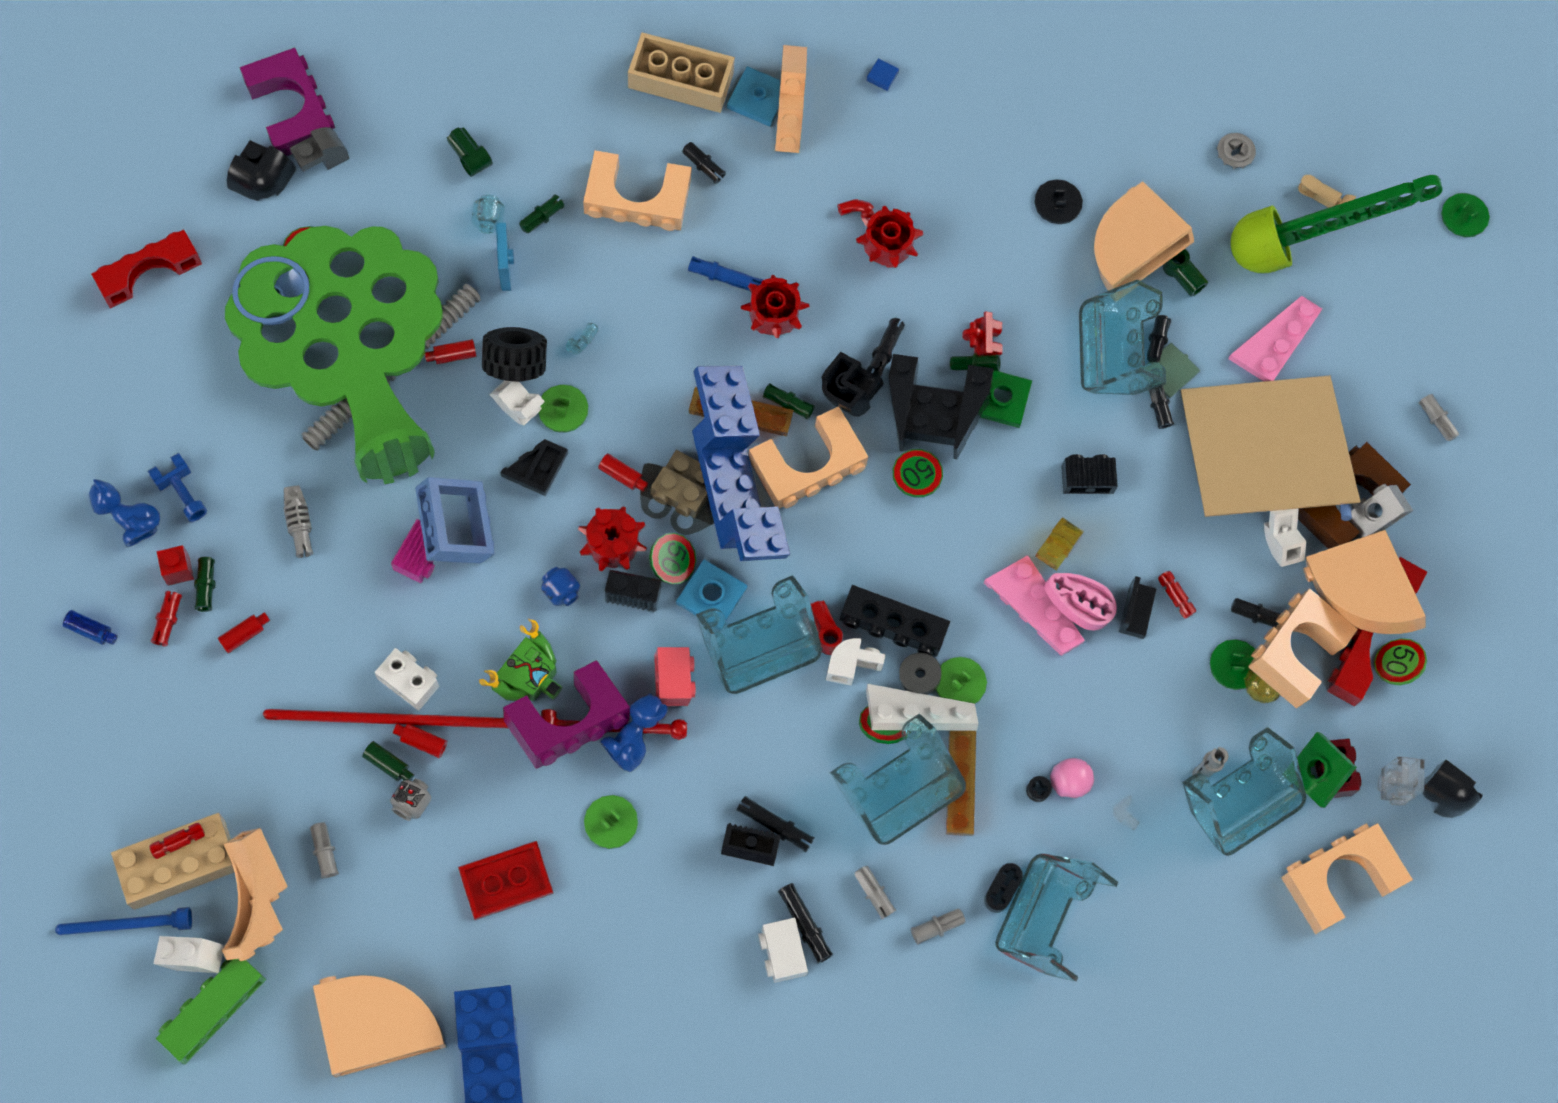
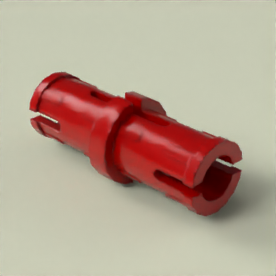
(166, 618)

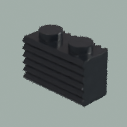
(1089, 475)
(632, 590)
(750, 844)

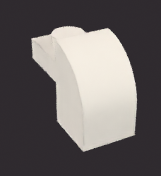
(517, 401)
(1283, 537)
(848, 656)

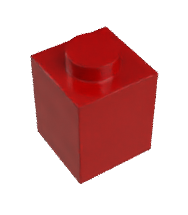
(175, 565)

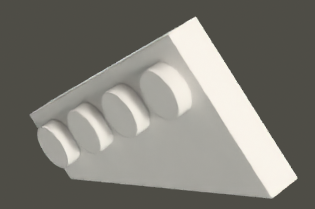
(894, 707)

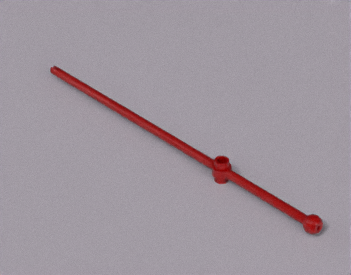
(676, 729)

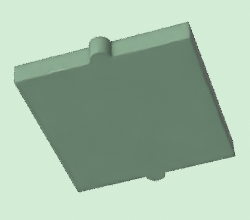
(1178, 369)

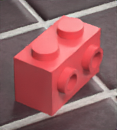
(673, 675)

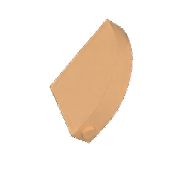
(1138, 237)
(1367, 585)
(373, 1023)

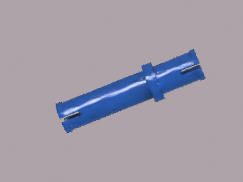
(720, 273)

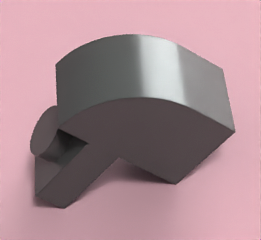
(321, 147)

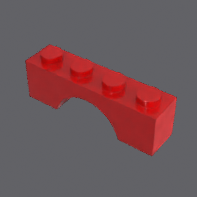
(118, 278)

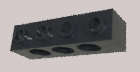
(885, 609)

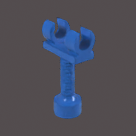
(194, 509)

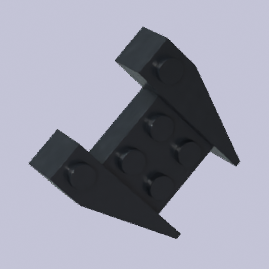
(934, 412)

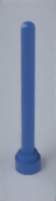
(178, 919)

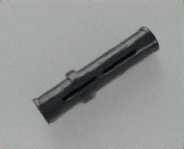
(883, 353)
(776, 824)
(811, 933)

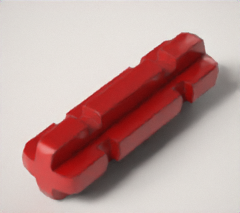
(1177, 594)
(177, 840)

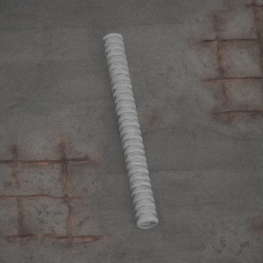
(341, 412)

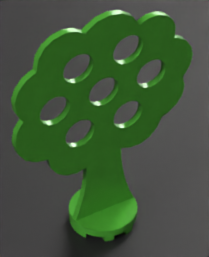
(385, 434)

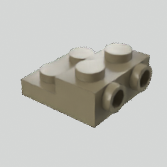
(681, 485)

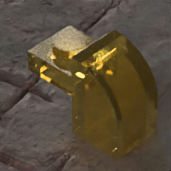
(1059, 543)

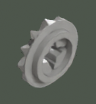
(1231, 142)

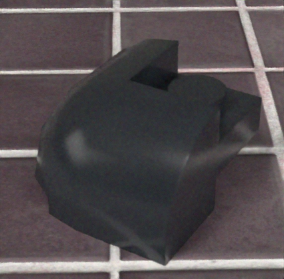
(259, 172)
(849, 385)
(1451, 790)

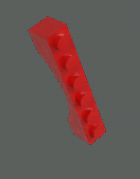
(1355, 673)

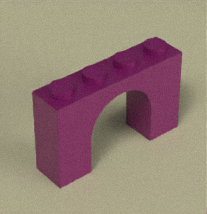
(288, 72)
(547, 742)

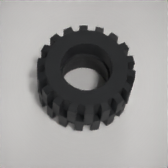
(514, 354)

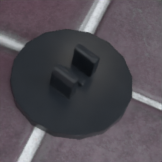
(1058, 201)

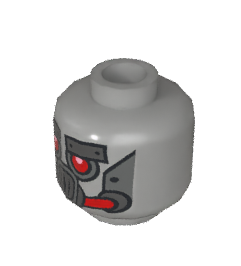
(410, 799)

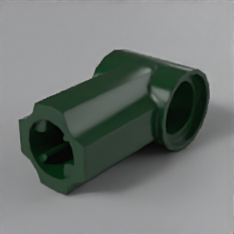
(472, 157)
(1185, 273)

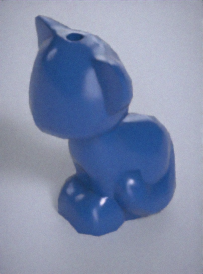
(136, 519)
(628, 746)

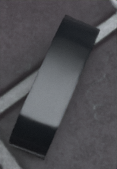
(997, 885)

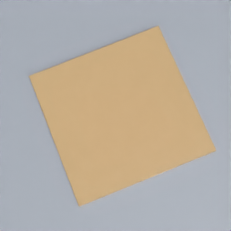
(1269, 446)

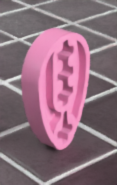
(1090, 590)

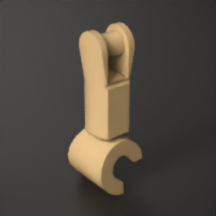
(1321, 192)

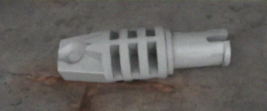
(297, 520)

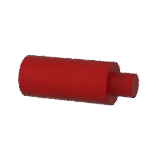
(451, 352)
(622, 473)
(243, 632)
(421, 740)

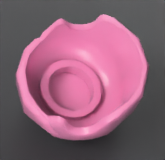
(1072, 778)

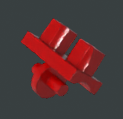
(982, 333)

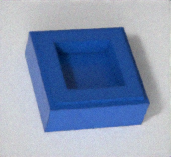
(882, 74)

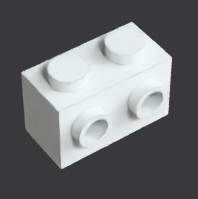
(407, 678)

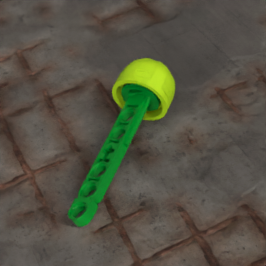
(1263, 242)

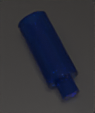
(89, 628)

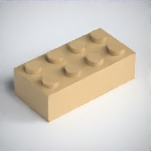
(681, 72)
(152, 879)

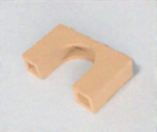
(663, 210)
(788, 485)
(1275, 659)
(1367, 848)

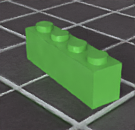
(209, 1009)

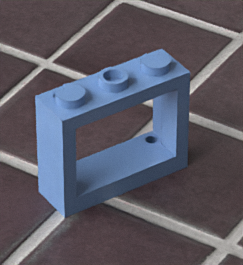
(433, 523)

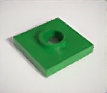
(1010, 412)
(1336, 769)

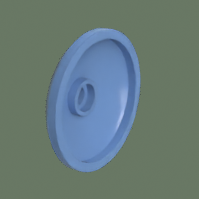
(288, 285)

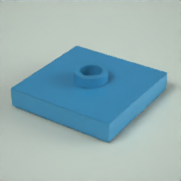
(756, 96)
(505, 256)

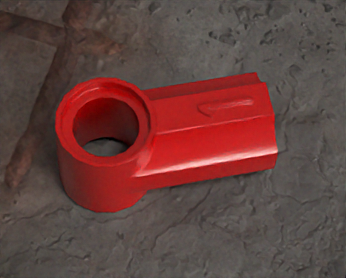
(825, 626)

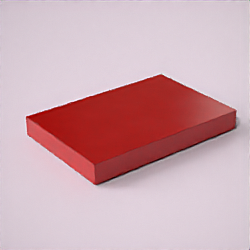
(505, 880)

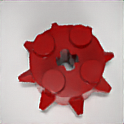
(889, 237)
(776, 319)
(620, 550)

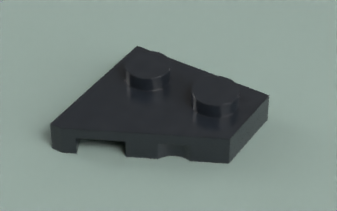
(537, 467)

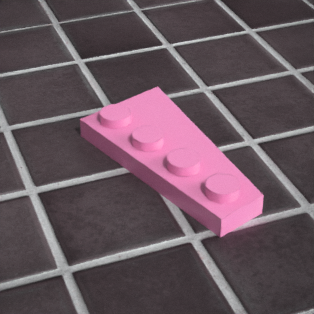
(1274, 344)

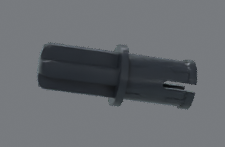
(703, 162)
(1158, 338)
(1161, 407)
(1255, 612)

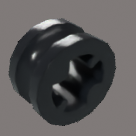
(1044, 783)

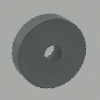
(920, 662)

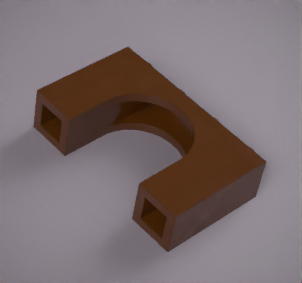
(1370, 472)

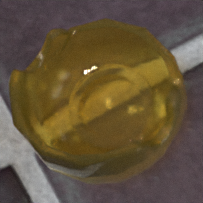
(1259, 689)

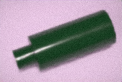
(387, 762)

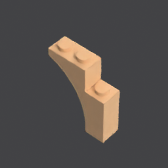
(791, 99)
(257, 886)

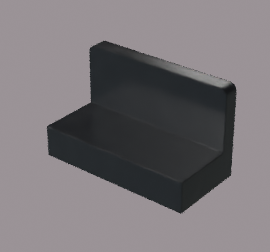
(1137, 609)

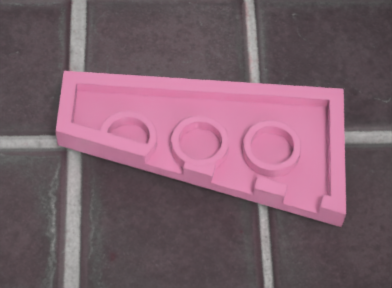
(1024, 591)

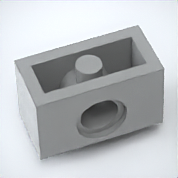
(1393, 506)

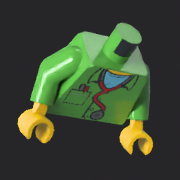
(527, 670)

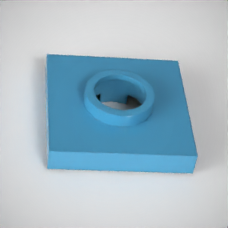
(707, 573)

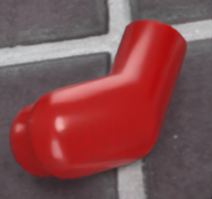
(854, 205)

